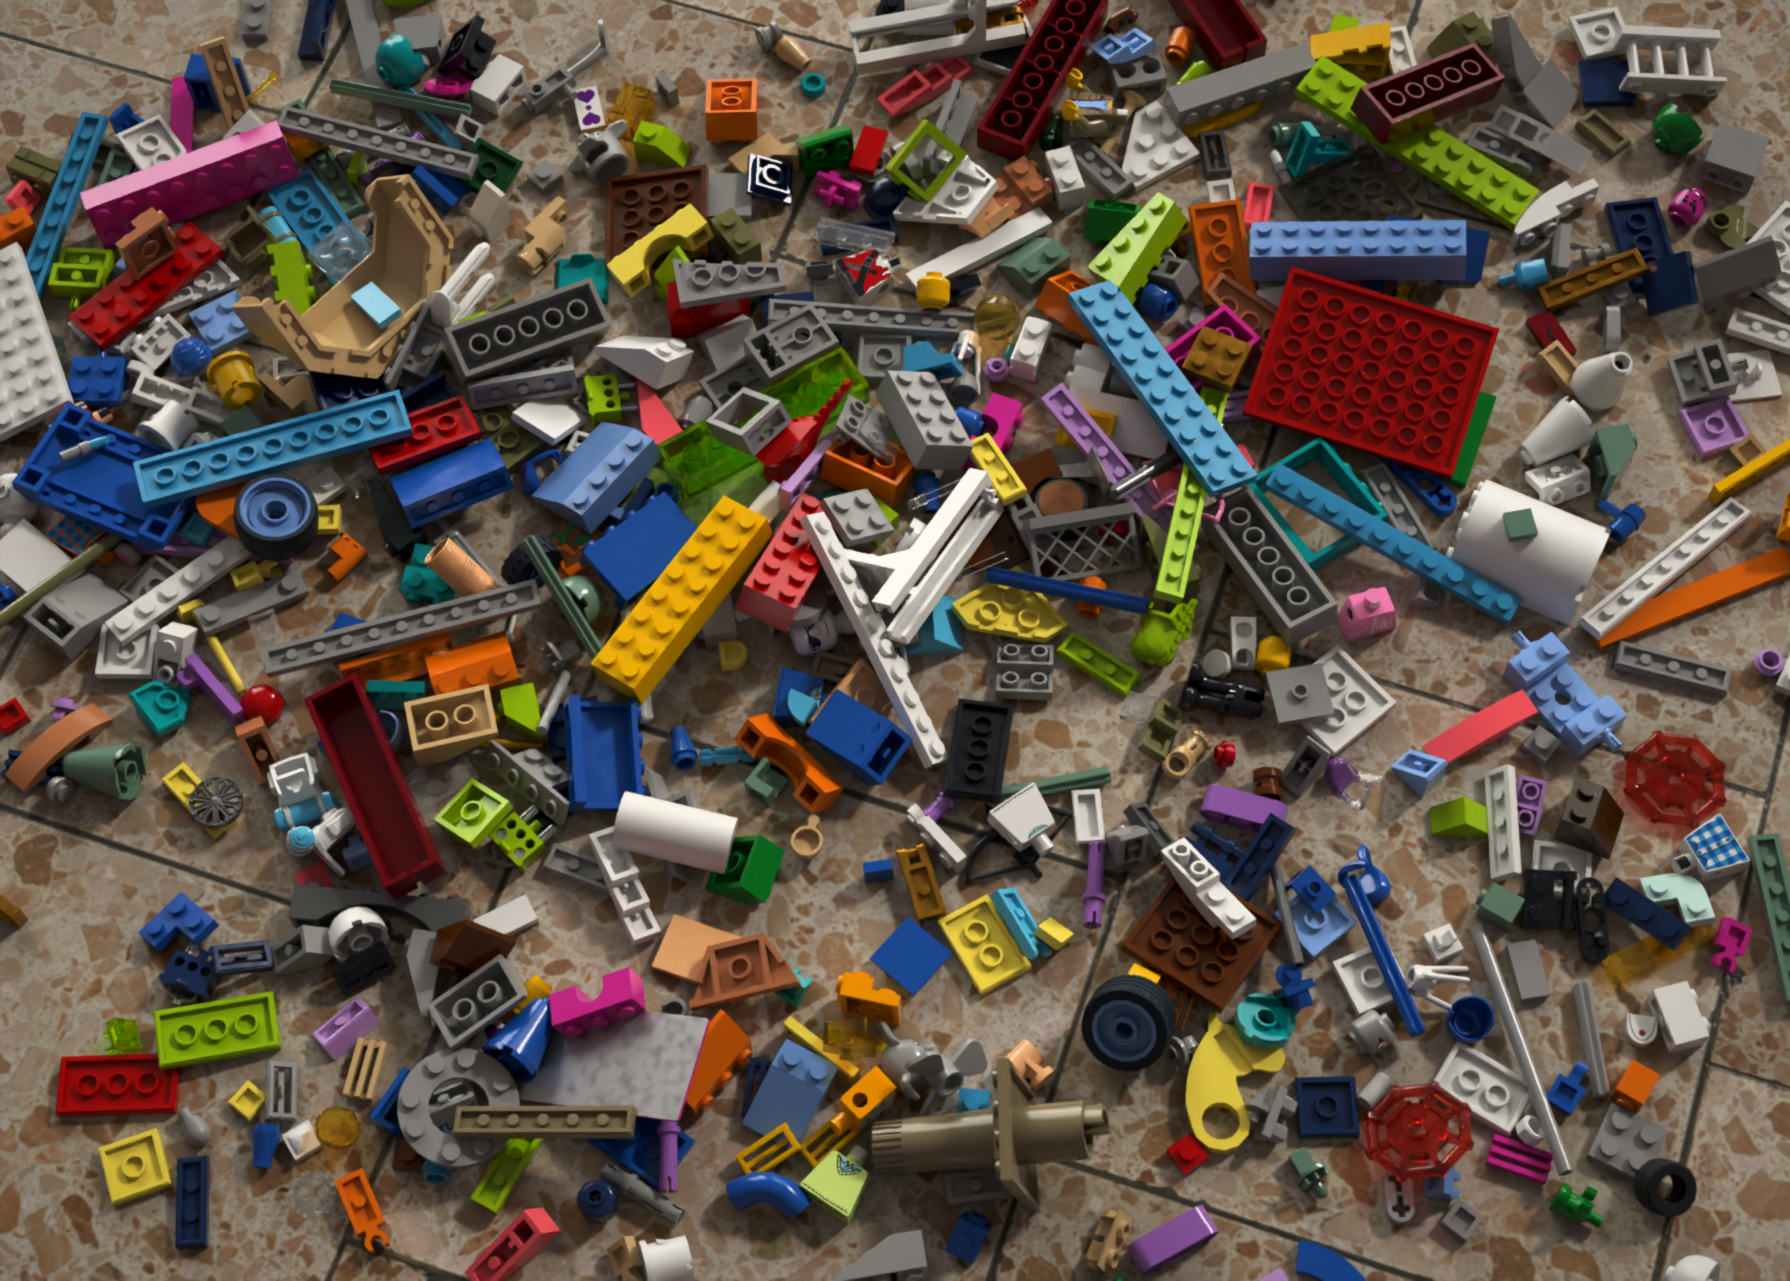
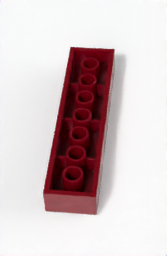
(1039, 77)

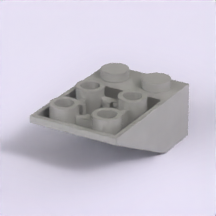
(75, 613)
(893, 1259)

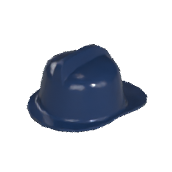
(884, 198)

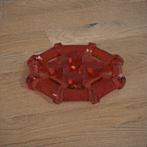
(1686, 768)
(1421, 1146)

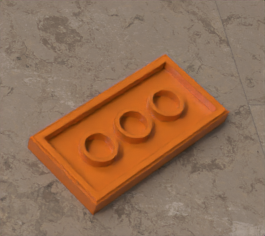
(1220, 244)

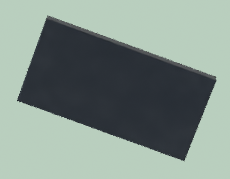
(978, 751)

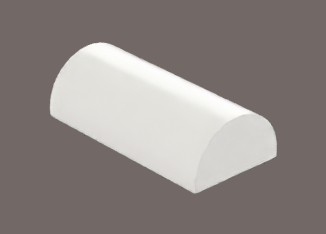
(674, 832)

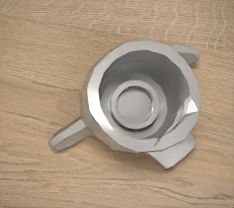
(601, 153)
(894, 1060)

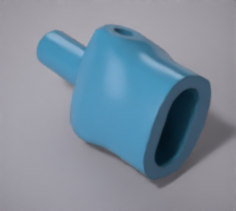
(1526, 275)

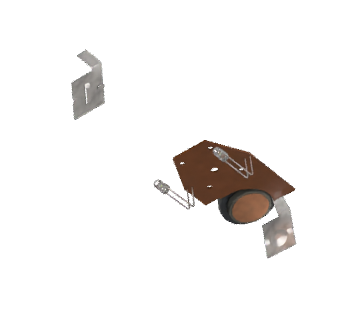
(1049, 485)

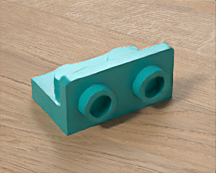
(394, 693)

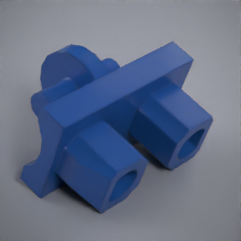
(1294, 990)

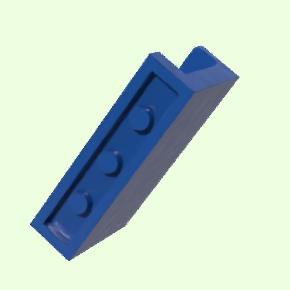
(451, 483)
(639, 548)
(602, 753)

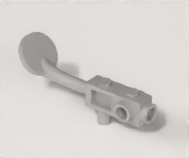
(562, 81)

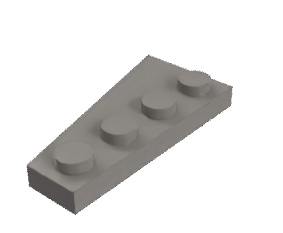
(714, 283)

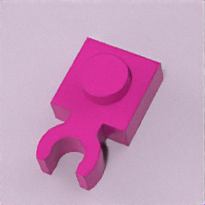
(1732, 941)

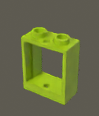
(925, 128)

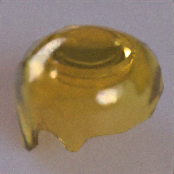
(337, 1128)

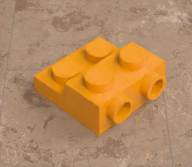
(859, 998)

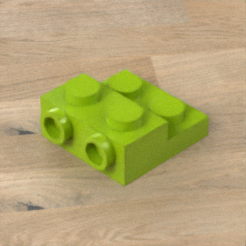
(472, 814)

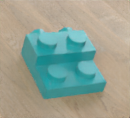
(422, 583)

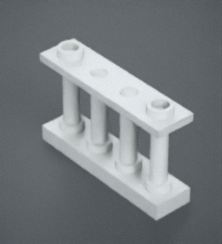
(1669, 39)

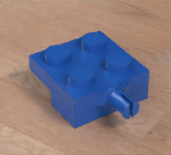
(98, 379)

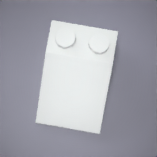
(650, 359)

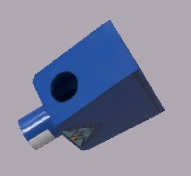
(803, 683)

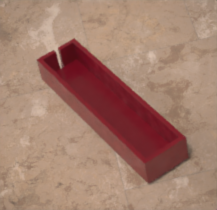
(1222, 30)
(375, 786)

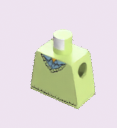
(839, 1183)

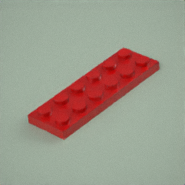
(130, 301)

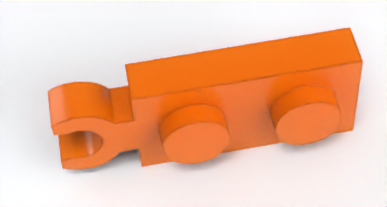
(362, 1207)

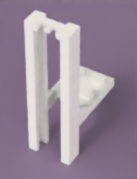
(973, 42)
(892, 576)

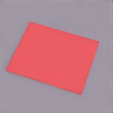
(315, 873)

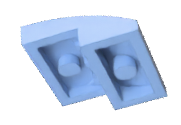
(1127, 48)

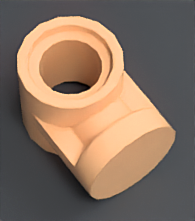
(1028, 1062)

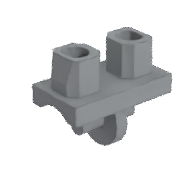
(1266, 1112)

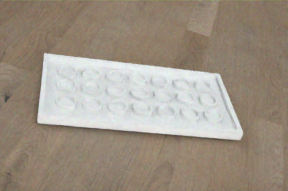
(30, 368)

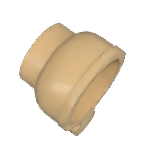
(808, 840)

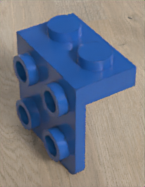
(438, 188)

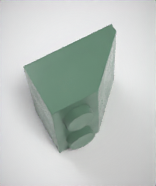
(1034, 264)
(1610, 456)

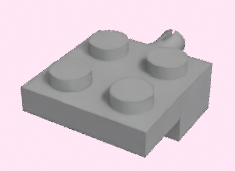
(1704, 373)

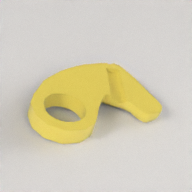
(1213, 1081)

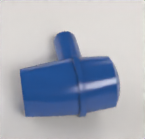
(1625, 520)

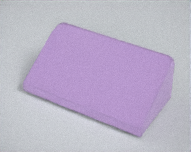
(345, 1027)

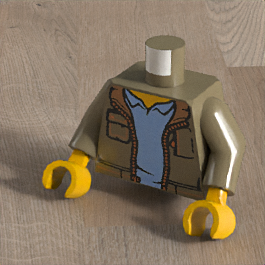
(1090, 112)

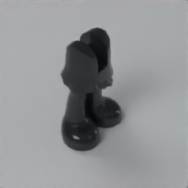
(1238, 697)

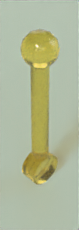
(272, 75)

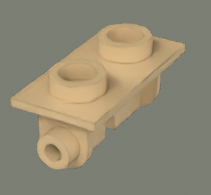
(1114, 1228)

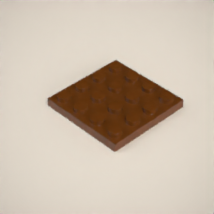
(648, 199)
(1192, 953)

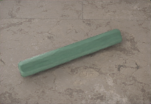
(1062, 783)

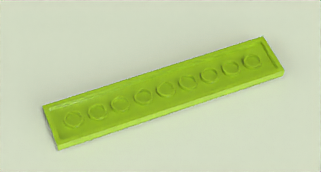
(1425, 150)

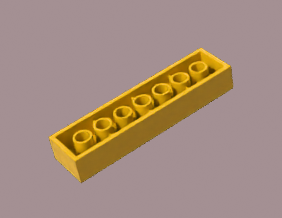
(682, 599)

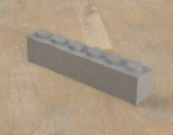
(1238, 85)

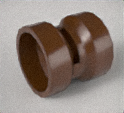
(1267, 782)

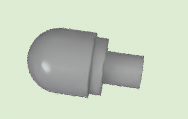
(194, 1128)

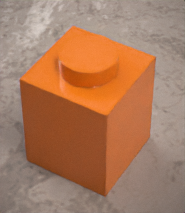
(1634, 1086)

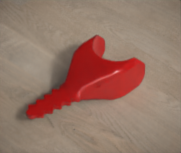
(798, 440)

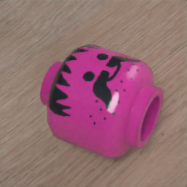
(1687, 207)

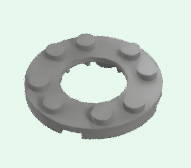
(417, 1091)

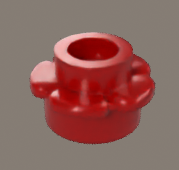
(1224, 754)

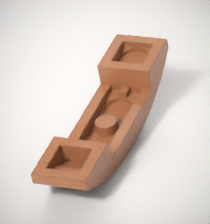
(54, 743)

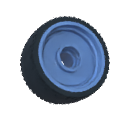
(276, 517)

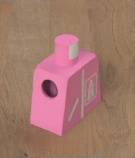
(1370, 614)

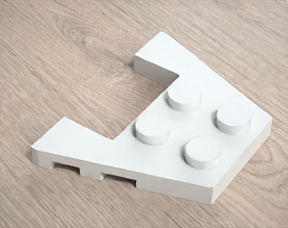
(957, 199)

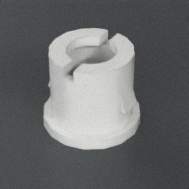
(169, 426)
(666, 1260)

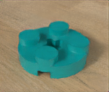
(1261, 1034)

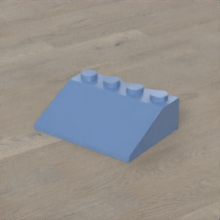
(598, 475)

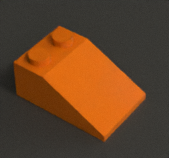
(731, 110)

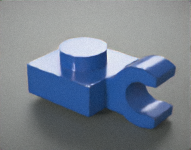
(1566, 1092)

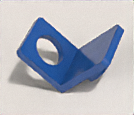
(1311, 888)

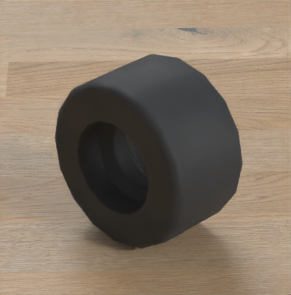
(1682, 1192)

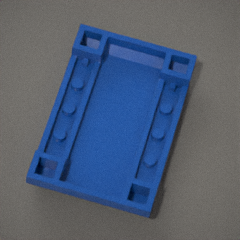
(101, 485)

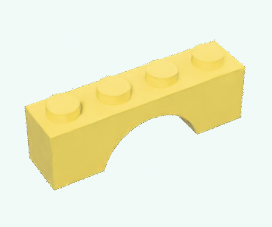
(683, 229)

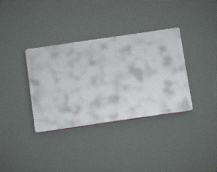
(627, 1062)

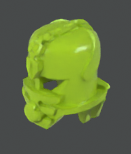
(1162, 633)

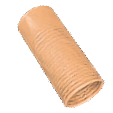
(452, 563)

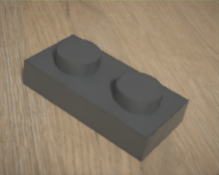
(1143, 816)

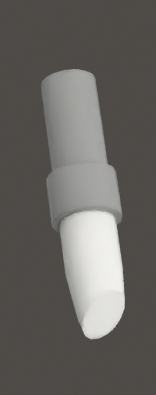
(1280, 166)

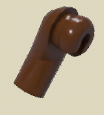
(1126, 13)

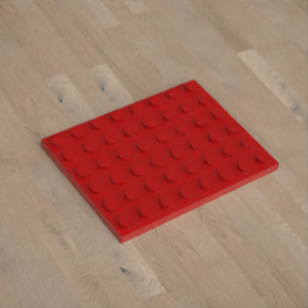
(1371, 372)

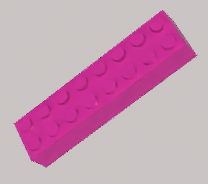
(192, 182)

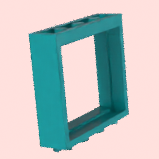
(1342, 475)

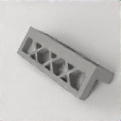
(953, 122)

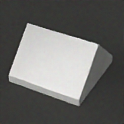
(725, 341)

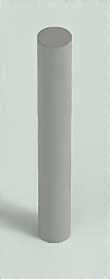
(553, 702)

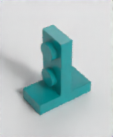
(1310, 148)

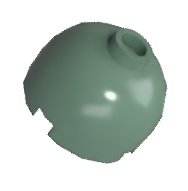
(587, 596)

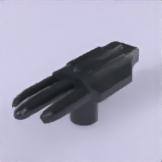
(963, 285)

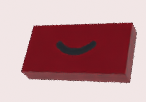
(1547, 330)

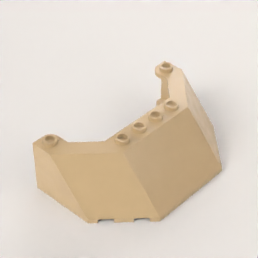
(405, 263)

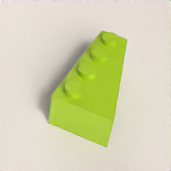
(1139, 246)
(292, 275)

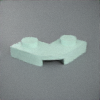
(1683, 891)

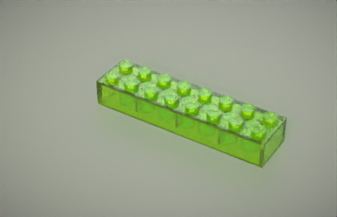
(700, 462)

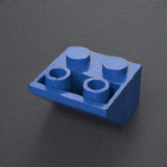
(200, 85)

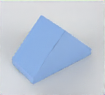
(1420, 771)

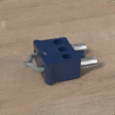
(190, 976)

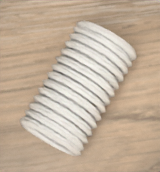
(1374, 1090)

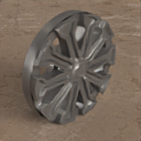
(216, 802)

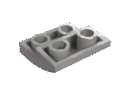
(1024, 671)

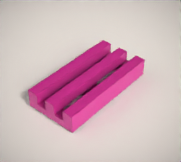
(1522, 1148)

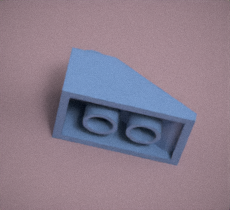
(791, 1092)

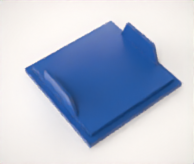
(910, 956)

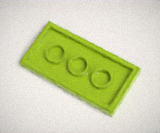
(216, 1030)

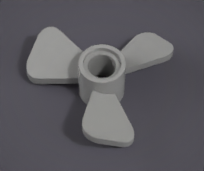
(947, 1075)

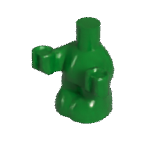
(1576, 1207)

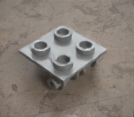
(849, 423)

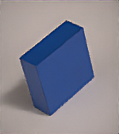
(878, 871)

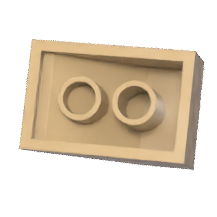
(450, 723)

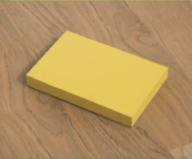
(984, 945)

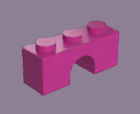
(1003, 418)
(619, 999)

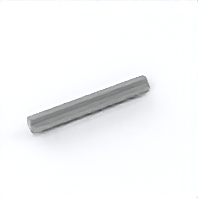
(1591, 1040)

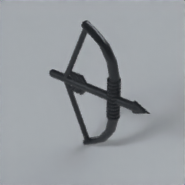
(1020, 857)

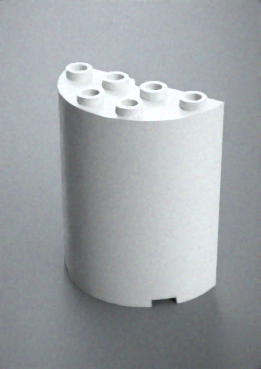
(1541, 570)

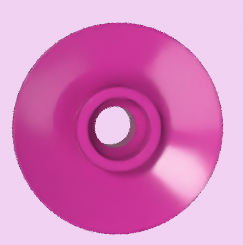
(448, 87)

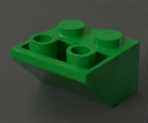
(825, 150)

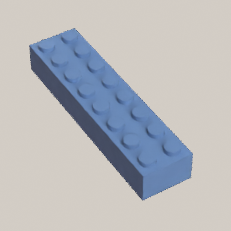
(1359, 249)

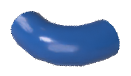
(768, 1188)

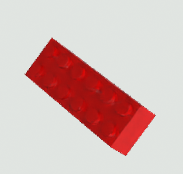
(784, 571)

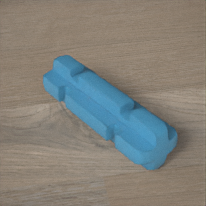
(723, 756)

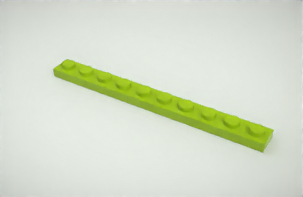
(1185, 519)

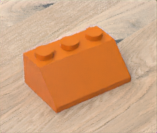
(1055, 305)
(857, 469)
(473, 664)
(721, 1054)

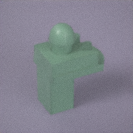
(1309, 1174)

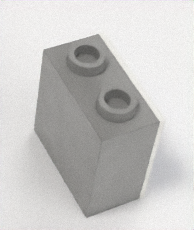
(1734, 157)

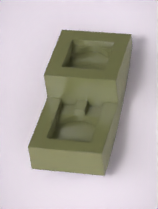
(1159, 730)

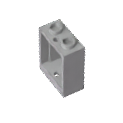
(750, 437)

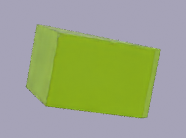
(1459, 818)

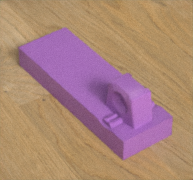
(199, 675)

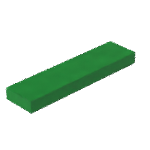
(1472, 440)

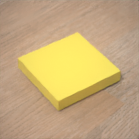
(135, 1167)

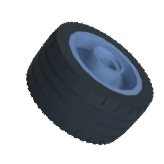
(1128, 1022)

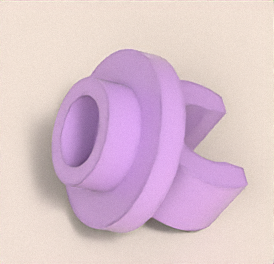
(63, 707)

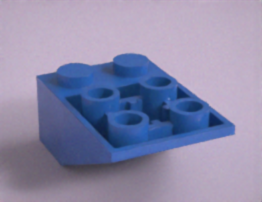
(858, 738)

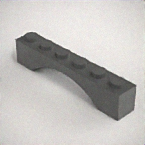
(320, 905)

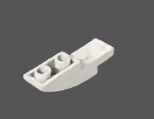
(1540, 139)
(1546, 211)
(1205, 891)

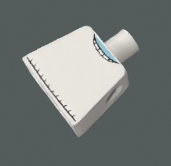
(1024, 820)

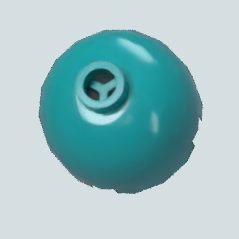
(398, 62)

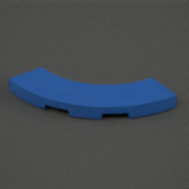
(1324, 1264)

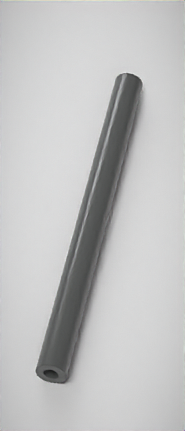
(1286, 916)

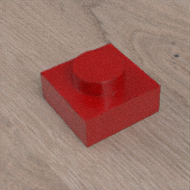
(1187, 1154)

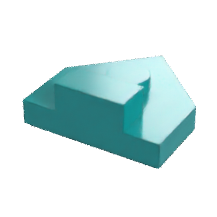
(161, 706)

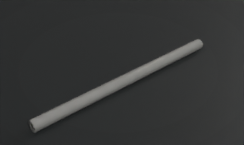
(1521, 1050)

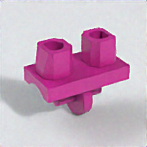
(837, 191)

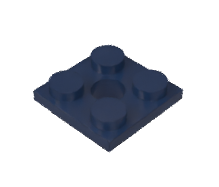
(762, 187)

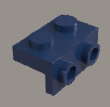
(427, 393)

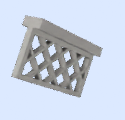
(531, 384)
(1083, 518)

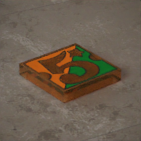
(570, 541)

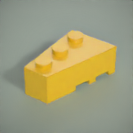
(1357, 50)

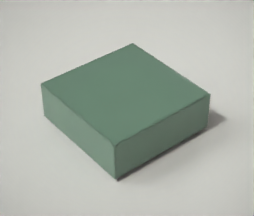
(1520, 524)

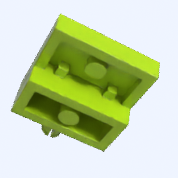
(80, 273)

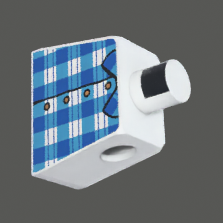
(1710, 852)

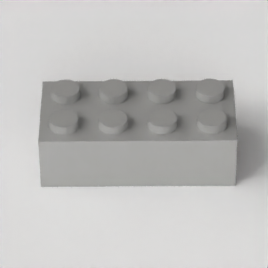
(924, 420)

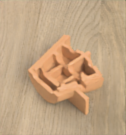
(988, 218)

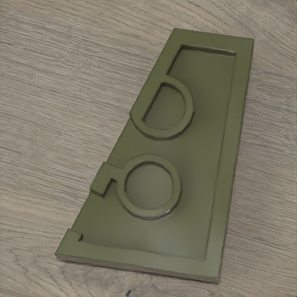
(511, 440)

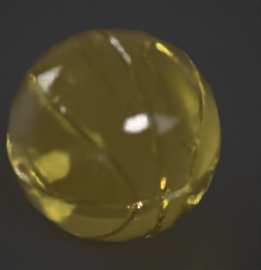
(997, 317)

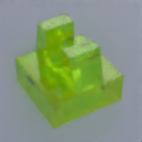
(123, 1036)

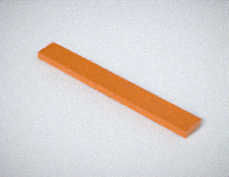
(1701, 595)

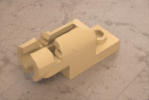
(544, 237)
(294, 397)

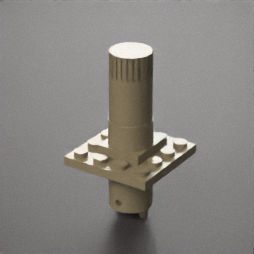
(1006, 1137)

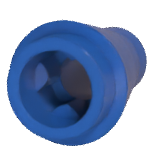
(927, 483)
(682, 751)
(264, 1144)

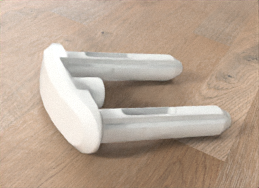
(442, 307)

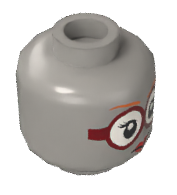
(1372, 1032)

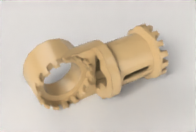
(1187, 755)

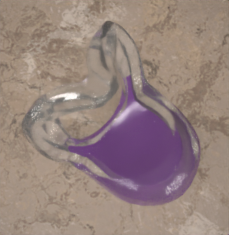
(1341, 774)

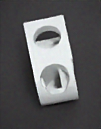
(1243, 642)

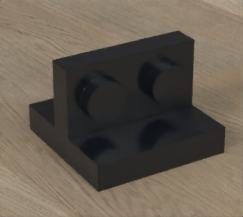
(468, 50)

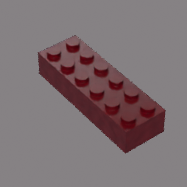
(1427, 93)

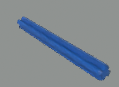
(1068, 590)
(1383, 956)

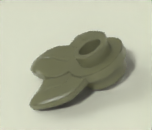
(1732, 228)

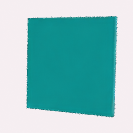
(583, 267)

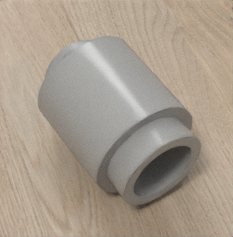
(695, 411)

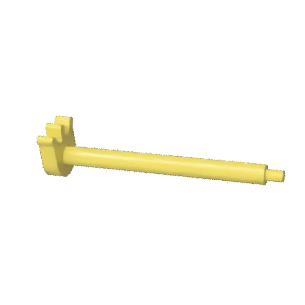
(186, 614)

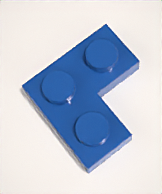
(178, 917)

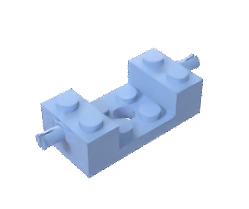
(1542, 675)

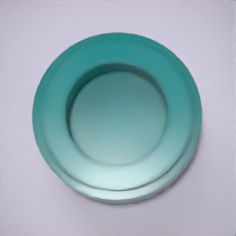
(813, 85)

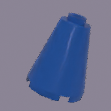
(523, 1040)

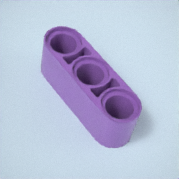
(1239, 808)
(1172, 1240)

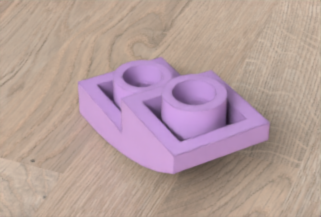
(1530, 798)

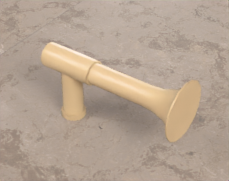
(1132, 102)

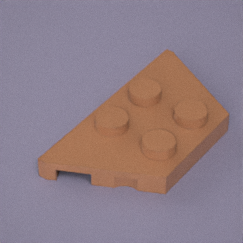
(741, 971)

